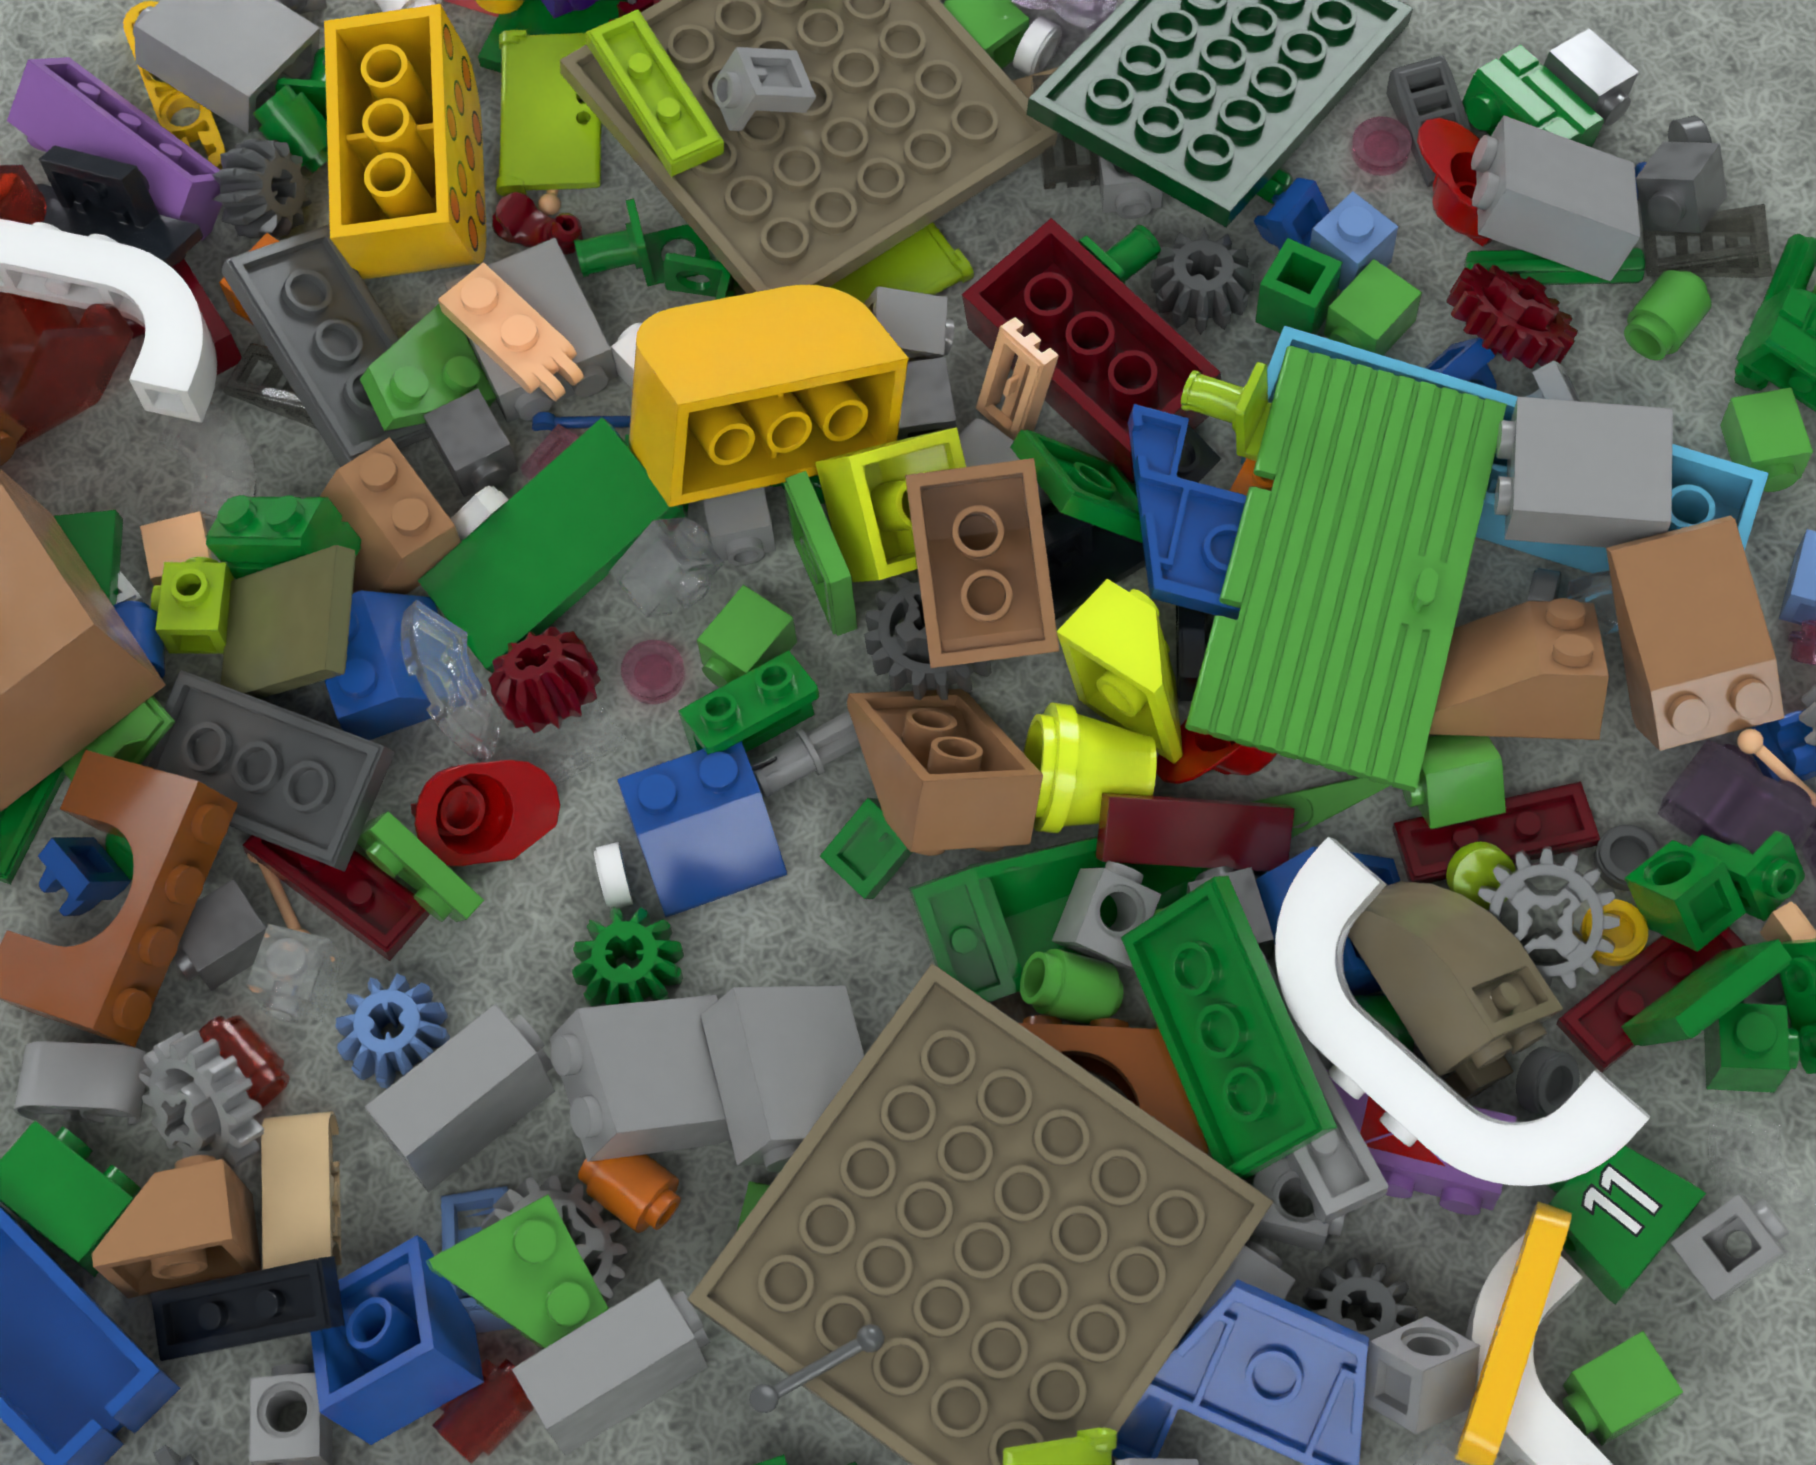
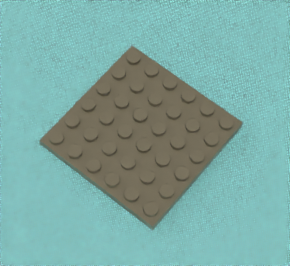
(897, 134)
(998, 1227)

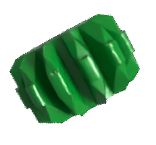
(632, 939)

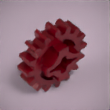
(1512, 315)

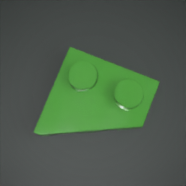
(423, 372)
(404, 855)
(525, 1274)

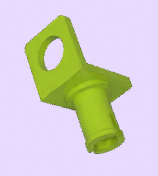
(1242, 406)

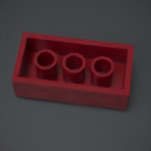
(1105, 337)

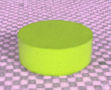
(1473, 868)

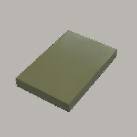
(289, 624)

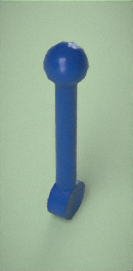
(548, 421)

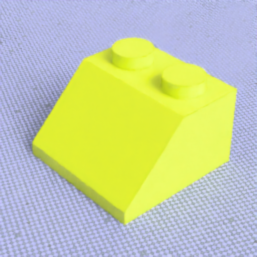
(871, 504)
(1124, 665)

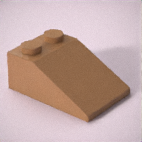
(982, 563)
(1693, 635)
(1525, 674)
(945, 771)

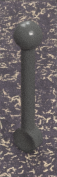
(766, 1397)

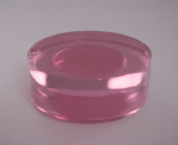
(1381, 146)
(653, 672)

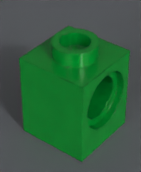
(1685, 895)

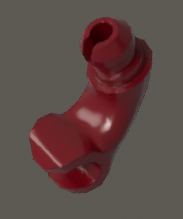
(522, 223)

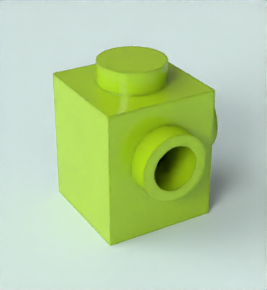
(193, 606)

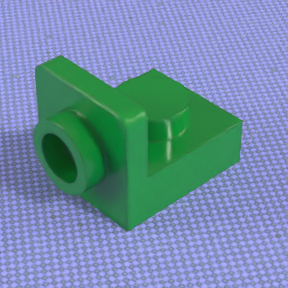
(866, 851)
(1761, 877)

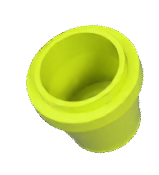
(1081, 762)

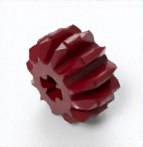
(544, 679)

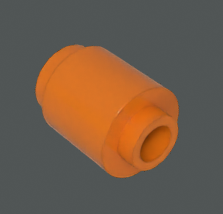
(632, 1190)

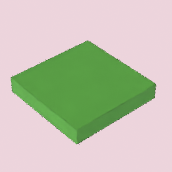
(820, 554)

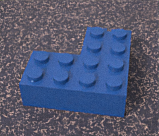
(65, 1362)

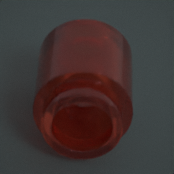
(253, 1056)
(484, 1414)

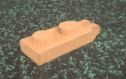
(511, 332)

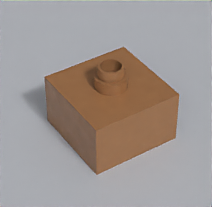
(63, 649)

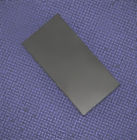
(321, 334)
(287, 772)

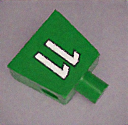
(1622, 1217)

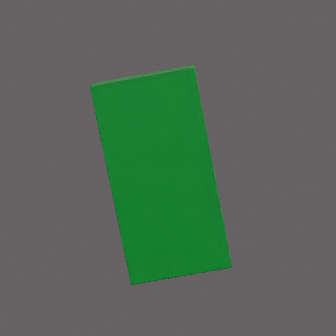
(547, 544)
(1228, 1030)

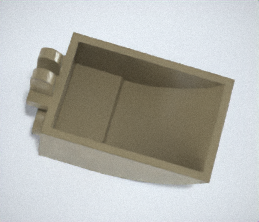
(1454, 981)

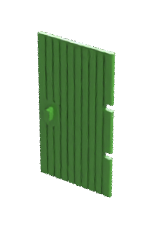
(1348, 569)

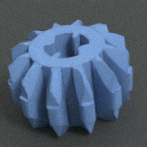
(382, 1056)

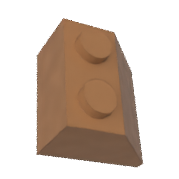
(394, 516)
(182, 1230)

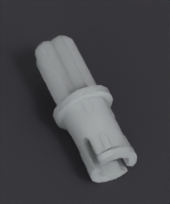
(804, 754)

